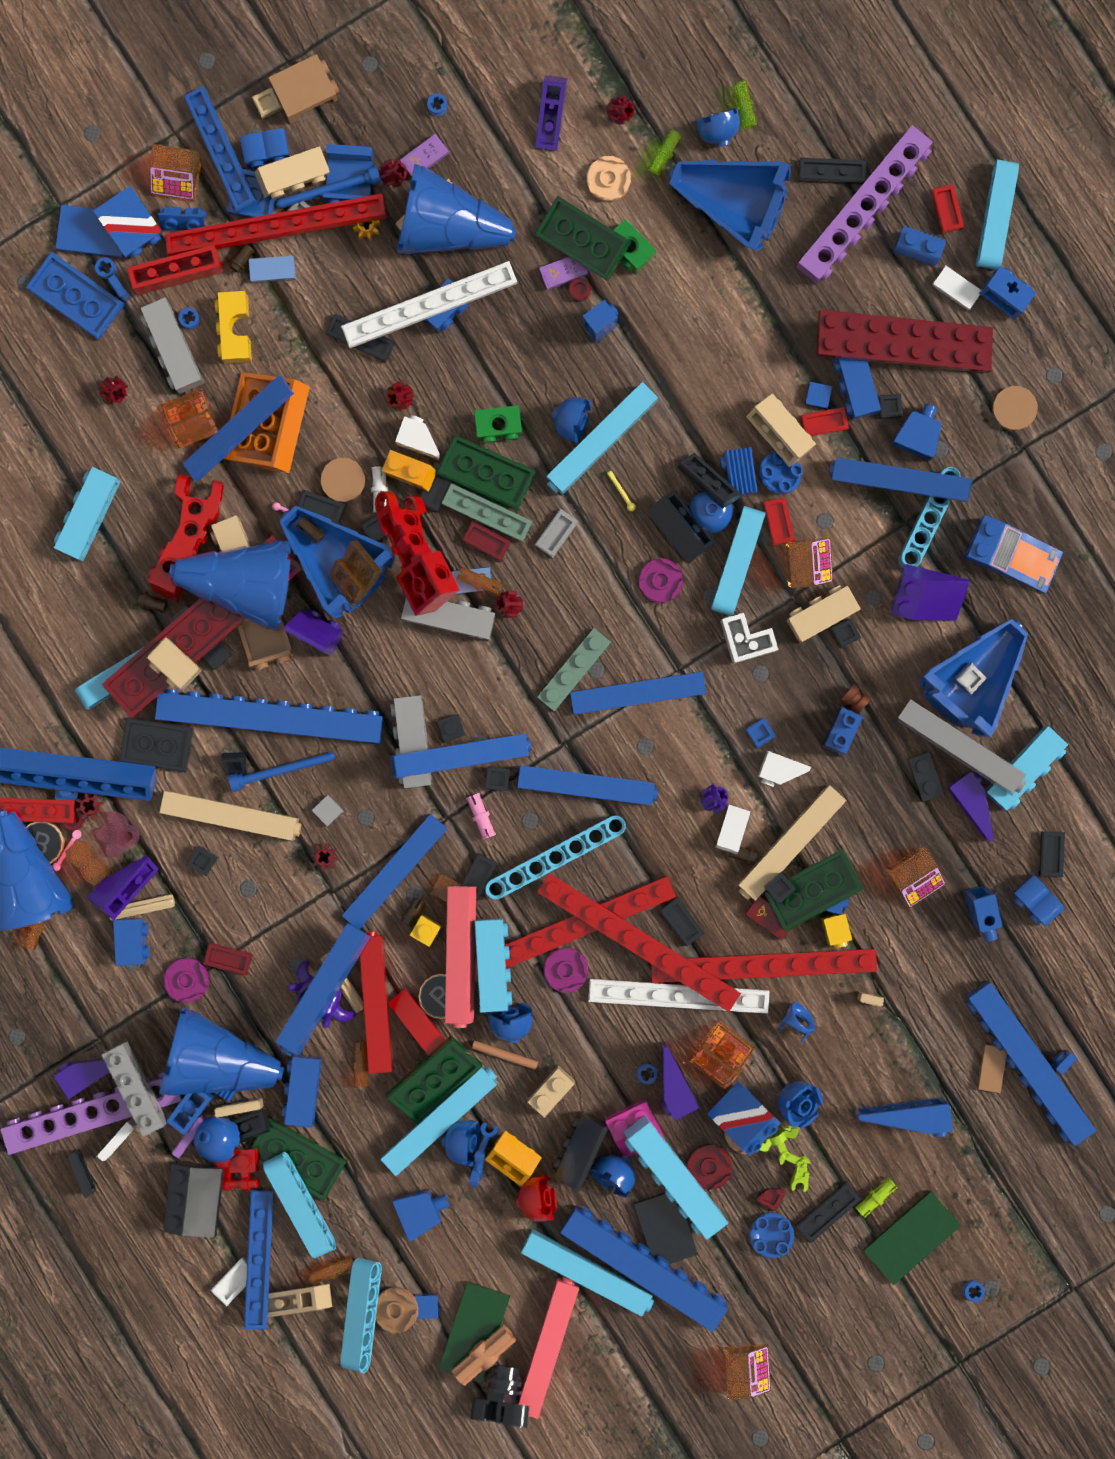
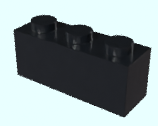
(680, 527)

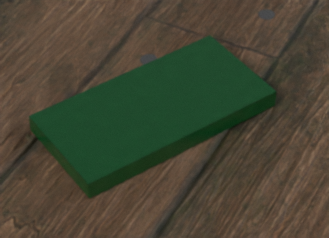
(582, 238)
(486, 473)
(817, 890)
(434, 1080)
(314, 1163)
(911, 1237)
(476, 1319)

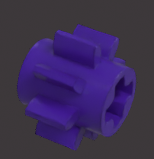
(714, 798)

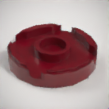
(710, 1166)

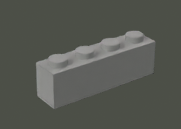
(171, 345)
(455, 618)
(411, 734)

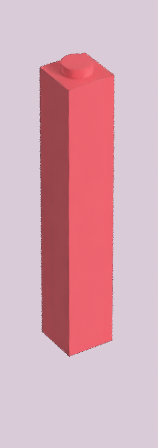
(460, 955)
(548, 1345)

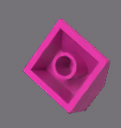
(626, 1117)

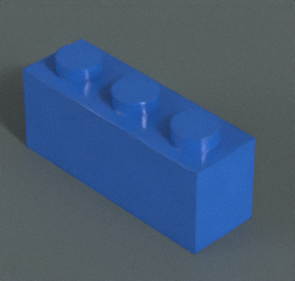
(858, 387)
(302, 1090)

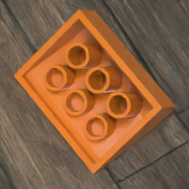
(275, 439)

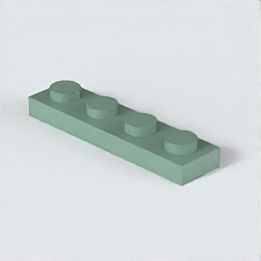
(487, 512)
(574, 669)

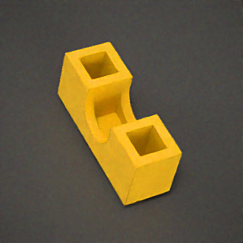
(232, 307)

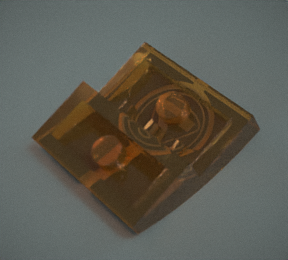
(354, 573)

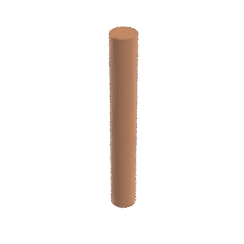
(505, 1055)

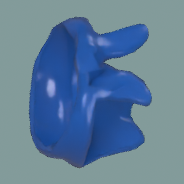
(790, 1019)

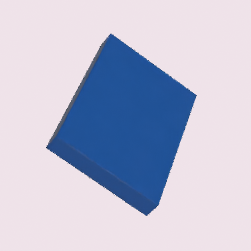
(83, 233)

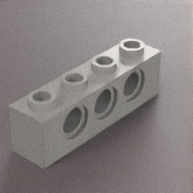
(135, 1088)

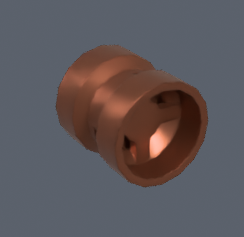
(853, 698)

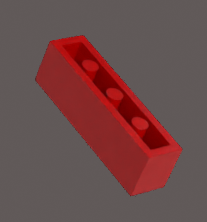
(175, 270)

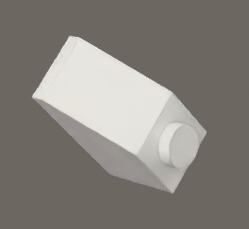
(416, 437)
(779, 769)

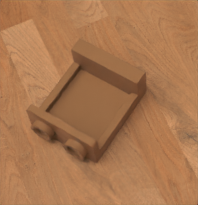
(303, 87)
(265, 645)

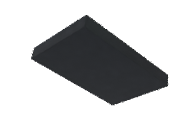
(156, 744)
(665, 1228)

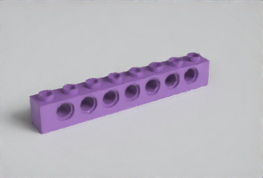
(912, 141)
(17, 1141)

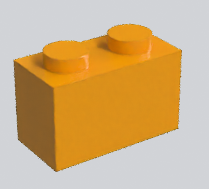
(409, 470)
(513, 1158)

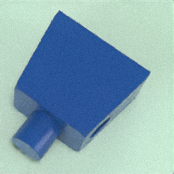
(919, 433)
(984, 911)
(419, 1211)

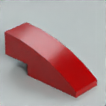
(417, 1021)

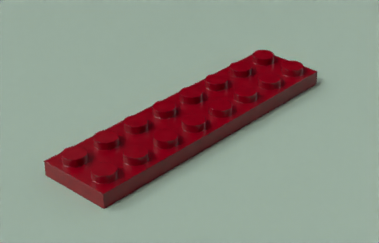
(904, 341)

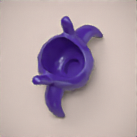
(334, 1010)

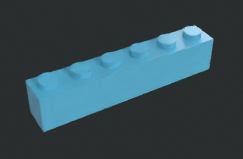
(676, 1178)

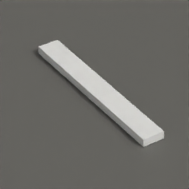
(429, 304)
(670, 996)

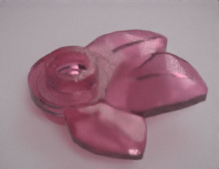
(114, 834)

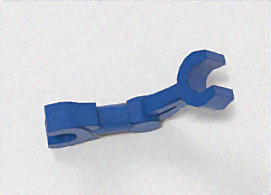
(480, 1155)

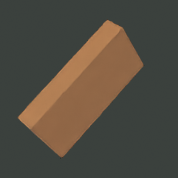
(991, 1069)

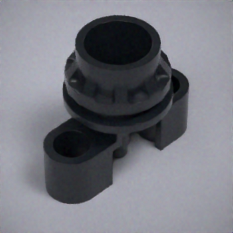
(501, 1398)

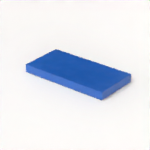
(75, 295)

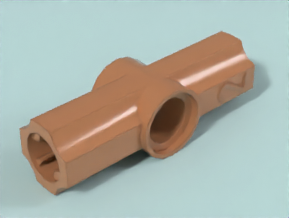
(483, 1355)

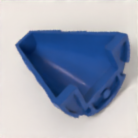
(736, 194)
(448, 218)
(319, 558)
(240, 579)
(997, 658)
(27, 880)
(215, 1060)

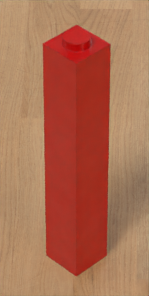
(376, 1005)

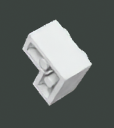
(744, 645)

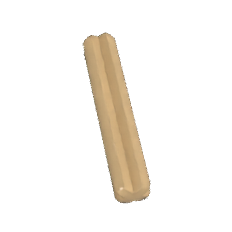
(147, 906)
(349, 992)

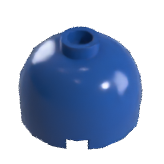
(718, 127)
(572, 418)
(709, 513)
(511, 1024)
(799, 1103)
(216, 1139)
(462, 1141)
(614, 1173)

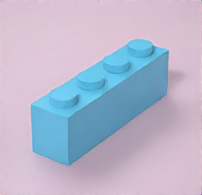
(86, 514)
(1032, 761)
(492, 965)

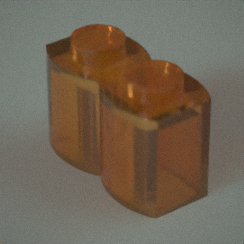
(84, 856)

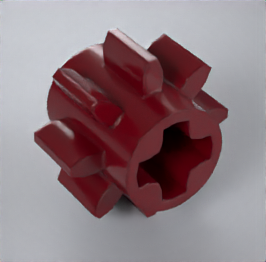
(620, 109)
(393, 173)
(113, 389)
(400, 396)
(509, 604)
(91, 813)
(331, 858)

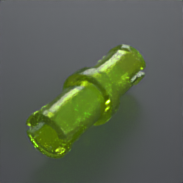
(745, 104)
(664, 152)

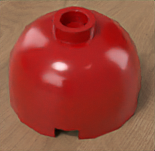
(536, 1199)

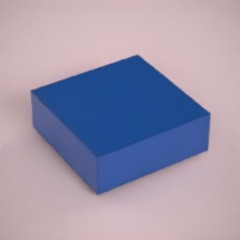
(119, 288)
(818, 395)
(760, 733)
(427, 1305)

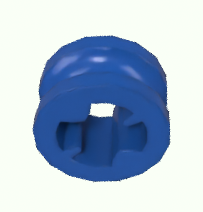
(430, 103)
(98, 266)
(192, 324)
(643, 1067)
(972, 1283)

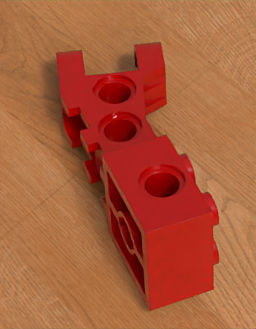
(181, 544)
(424, 573)

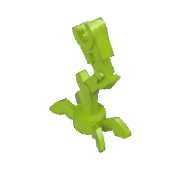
(800, 1173)

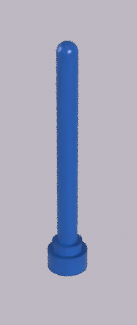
(369, 176)
(238, 781)

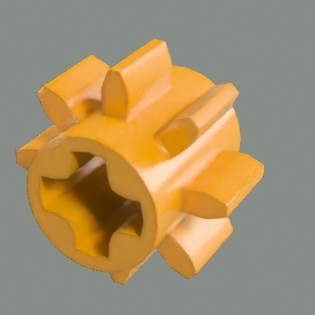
(367, 233)

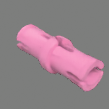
(481, 816)

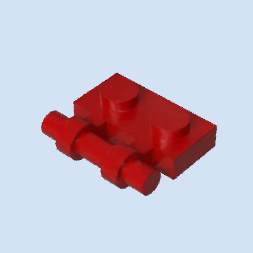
(244, 1162)

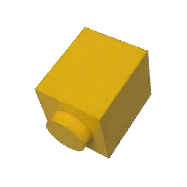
(425, 930)
(836, 930)

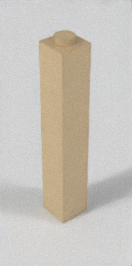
(230, 815)
(791, 842)

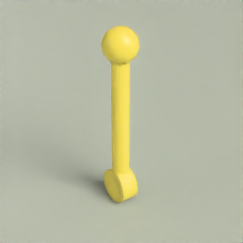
(630, 506)

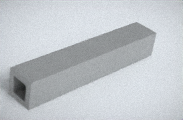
(962, 748)

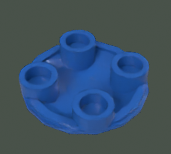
(778, 475)
(771, 1235)

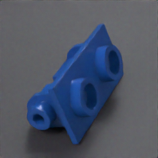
(172, 219)

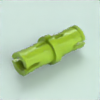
(876, 1197)

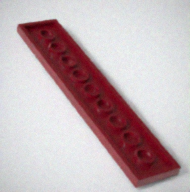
(193, 633)

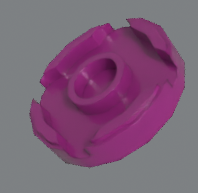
(660, 580)
(566, 970)
(186, 980)

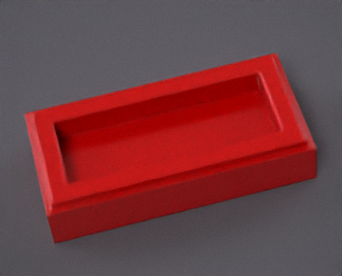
(947, 209)
(825, 422)
(778, 521)

